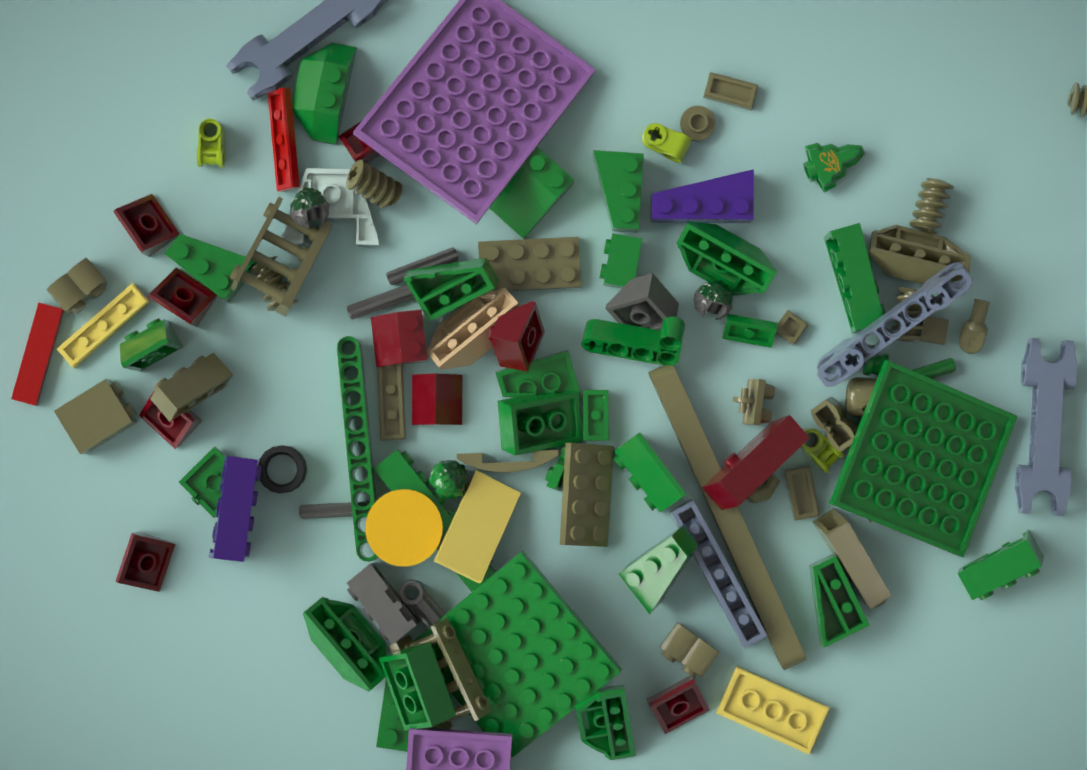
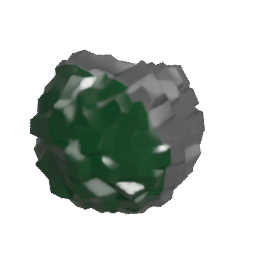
(309, 205)
(714, 298)

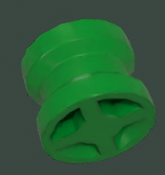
(874, 364)

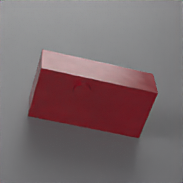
(755, 462)

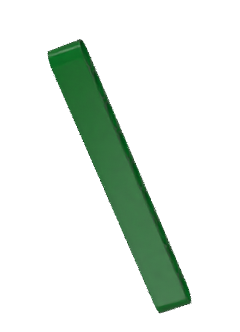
(353, 437)

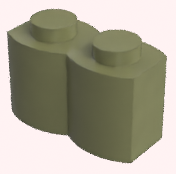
(77, 287)
(832, 418)
(689, 650)

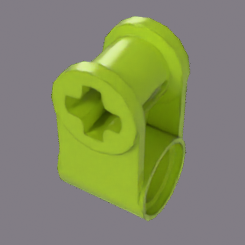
(669, 143)
(211, 145)
(822, 452)

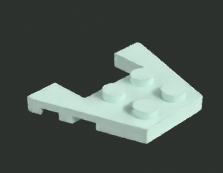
(343, 204)

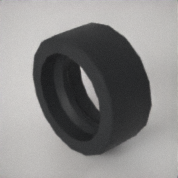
(298, 479)

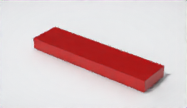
(283, 139)
(37, 354)

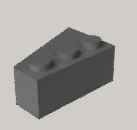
(382, 603)

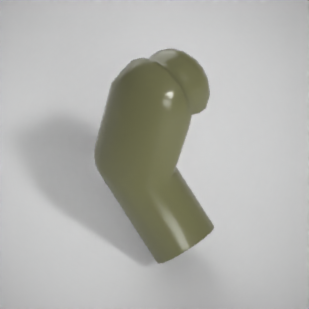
(765, 492)

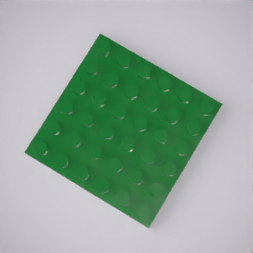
(923, 459)
(525, 652)

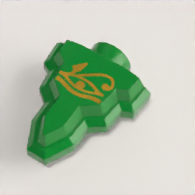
(830, 163)

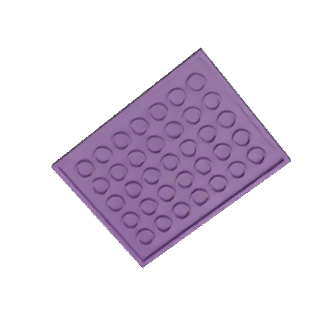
(474, 104)

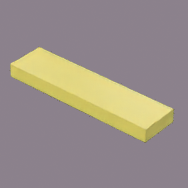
(103, 325)

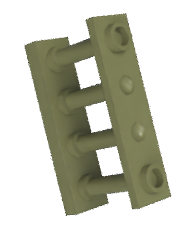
(295, 276)
(454, 658)

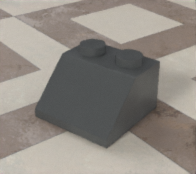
(643, 303)

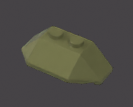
(914, 253)

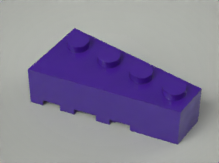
(710, 201)
(235, 509)

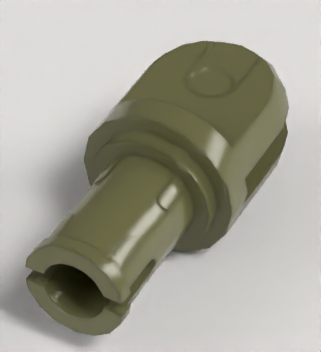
(974, 330)

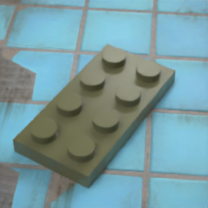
(534, 263)
(586, 495)

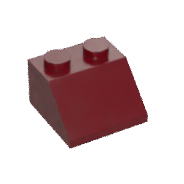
(517, 337)
(399, 338)

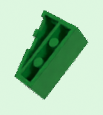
(1001, 567)

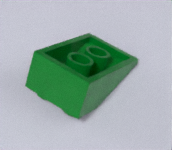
(532, 193)
(149, 346)
(539, 422)

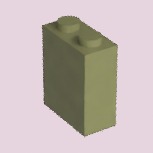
(96, 416)

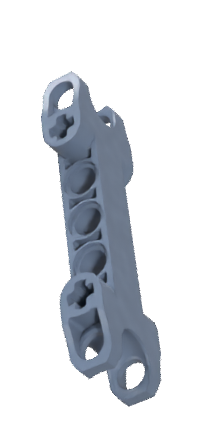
(296, 40)
(857, 346)
(1045, 429)

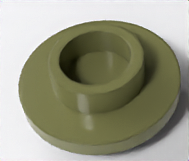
(697, 123)

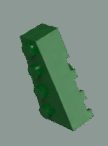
(854, 276)

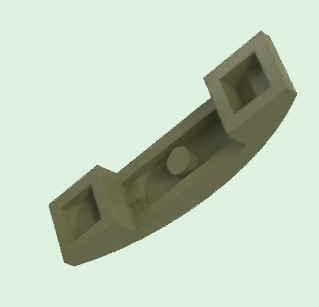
(539, 458)

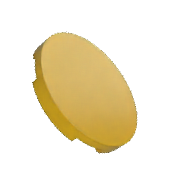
(403, 527)

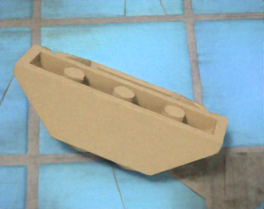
(465, 333)

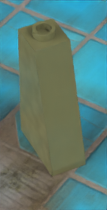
(853, 558)

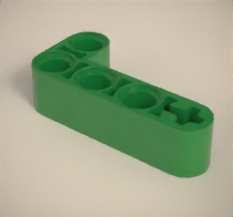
(636, 342)

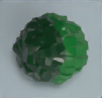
(449, 479)

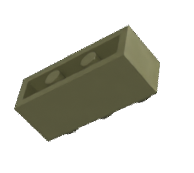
(190, 386)

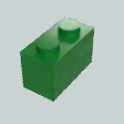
(622, 260)

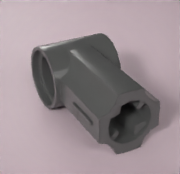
(422, 605)

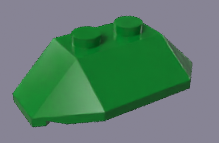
(323, 91)
(723, 256)
(346, 641)
(606, 723)

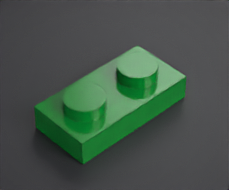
(749, 330)
(595, 415)

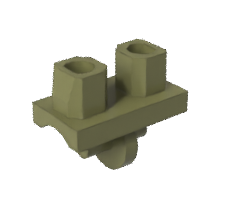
(752, 402)

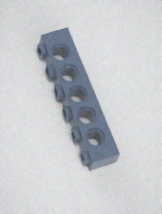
(719, 575)

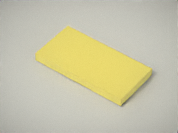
(477, 527)
(772, 710)

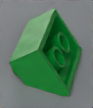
(648, 473)
(417, 686)

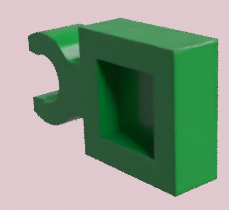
(556, 474)

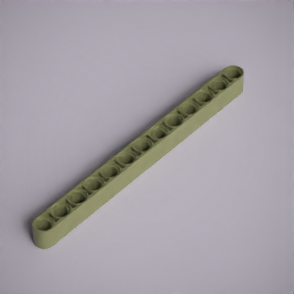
(729, 521)

